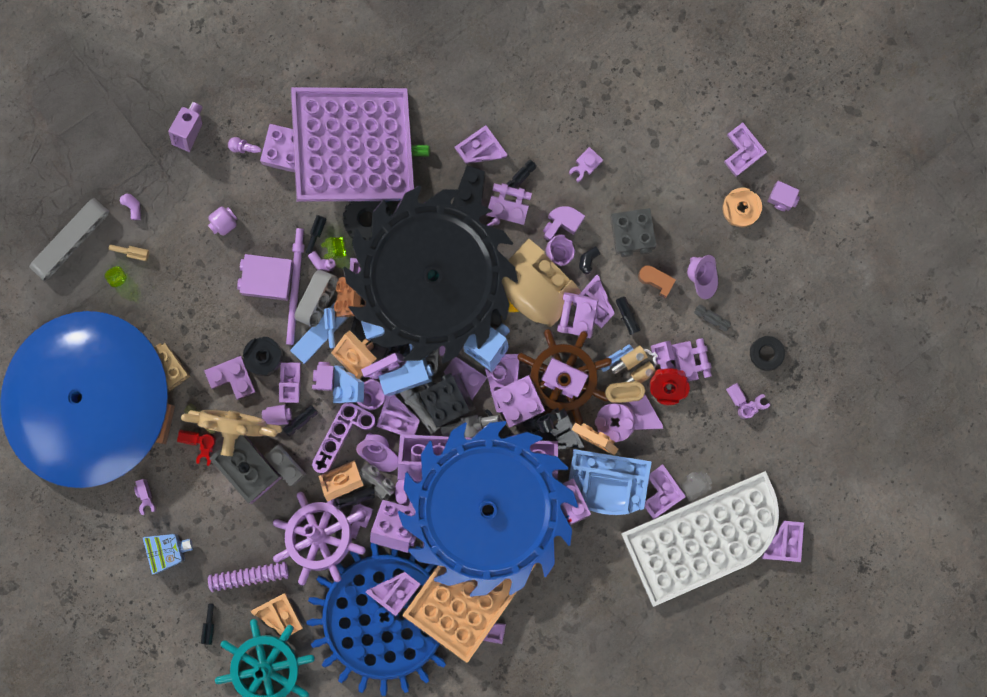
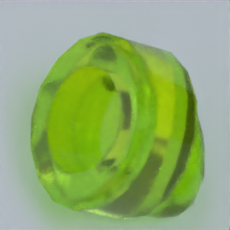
(115, 276)

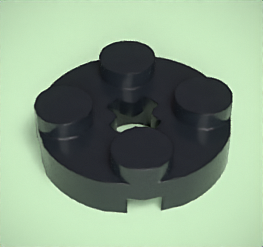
(273, 359)

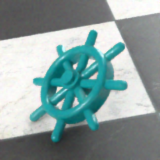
(265, 668)

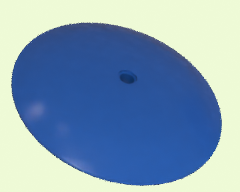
(119, 406)

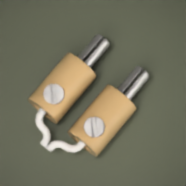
(632, 359)

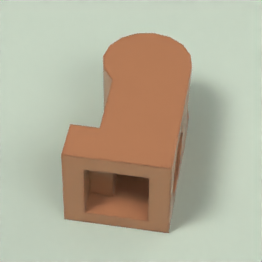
(656, 278)

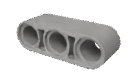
(316, 298)

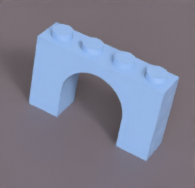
(405, 378)

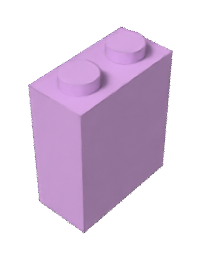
(265, 277)

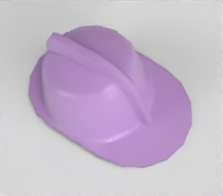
(704, 275)
(377, 452)

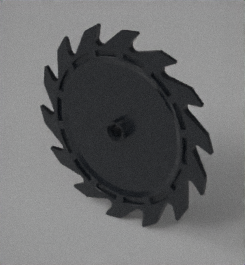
(397, 267)

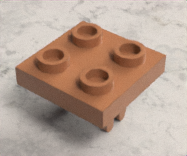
(345, 297)

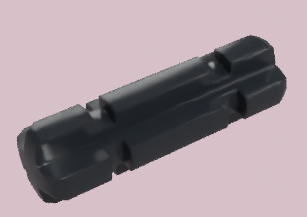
(522, 174)
(300, 420)

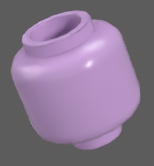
(222, 221)

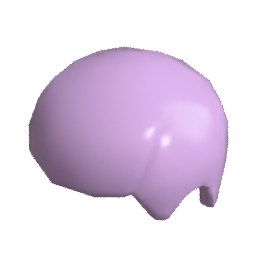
(560, 250)
(373, 395)

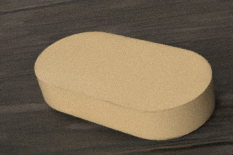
(625, 392)

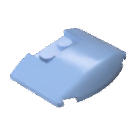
(610, 482)

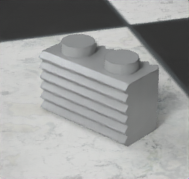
(285, 465)

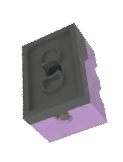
(246, 469)

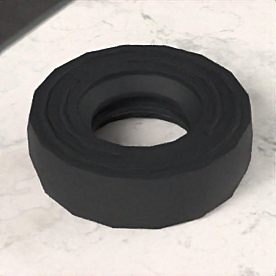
(778, 349)

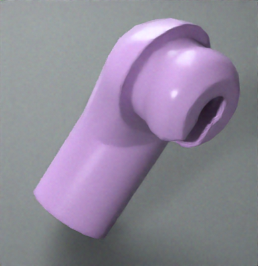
(322, 264)

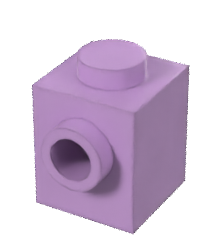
(783, 196)

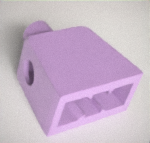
(186, 127)

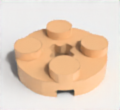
(735, 216)

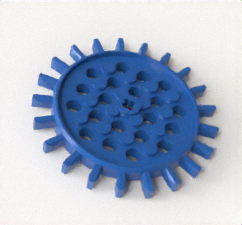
(355, 657)

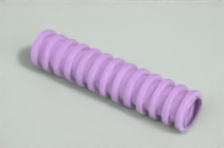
(248, 576)

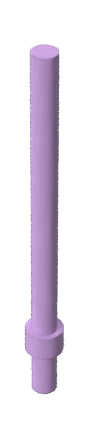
(298, 249)

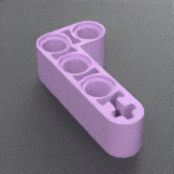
(339, 440)

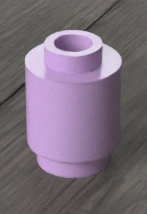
(277, 415)

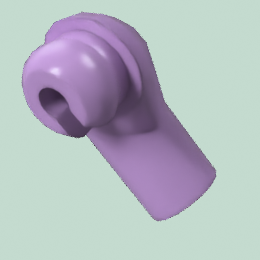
(131, 202)

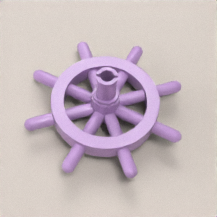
(318, 537)

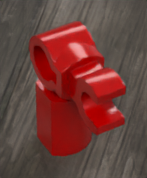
(193, 438)

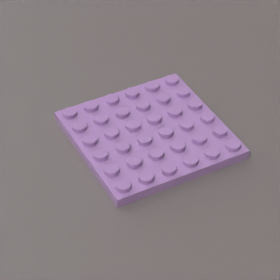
(351, 144)

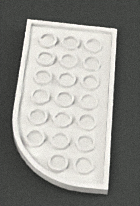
(704, 538)

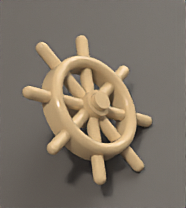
(231, 425)

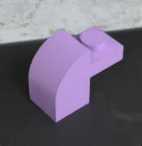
(563, 217)

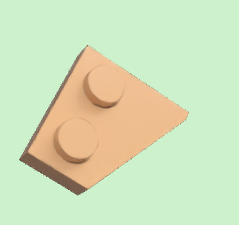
(278, 614)

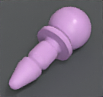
(237, 145)

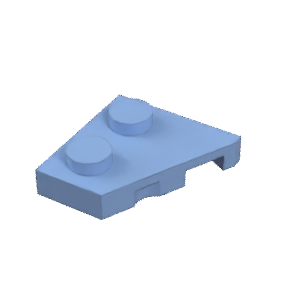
(347, 387)

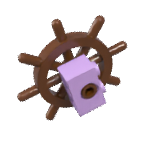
(565, 377)

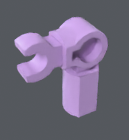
(745, 410)

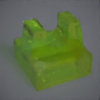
(335, 248)

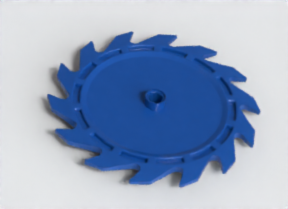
(480, 474)

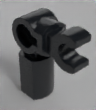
(547, 422)

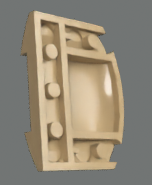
(539, 285)

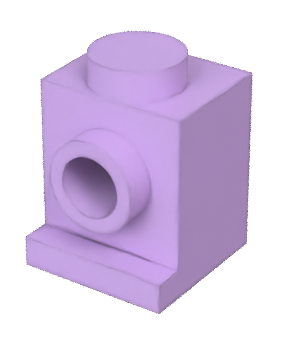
(323, 377)

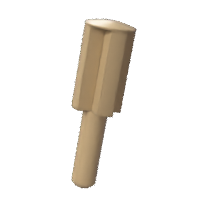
(132, 252)

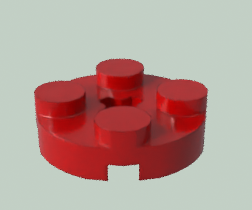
(669, 376)

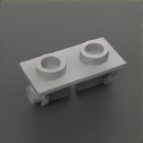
(383, 486)

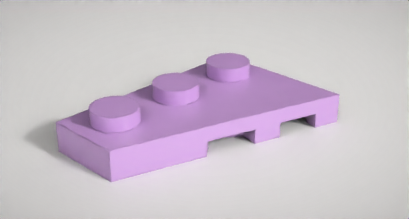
(504, 374)

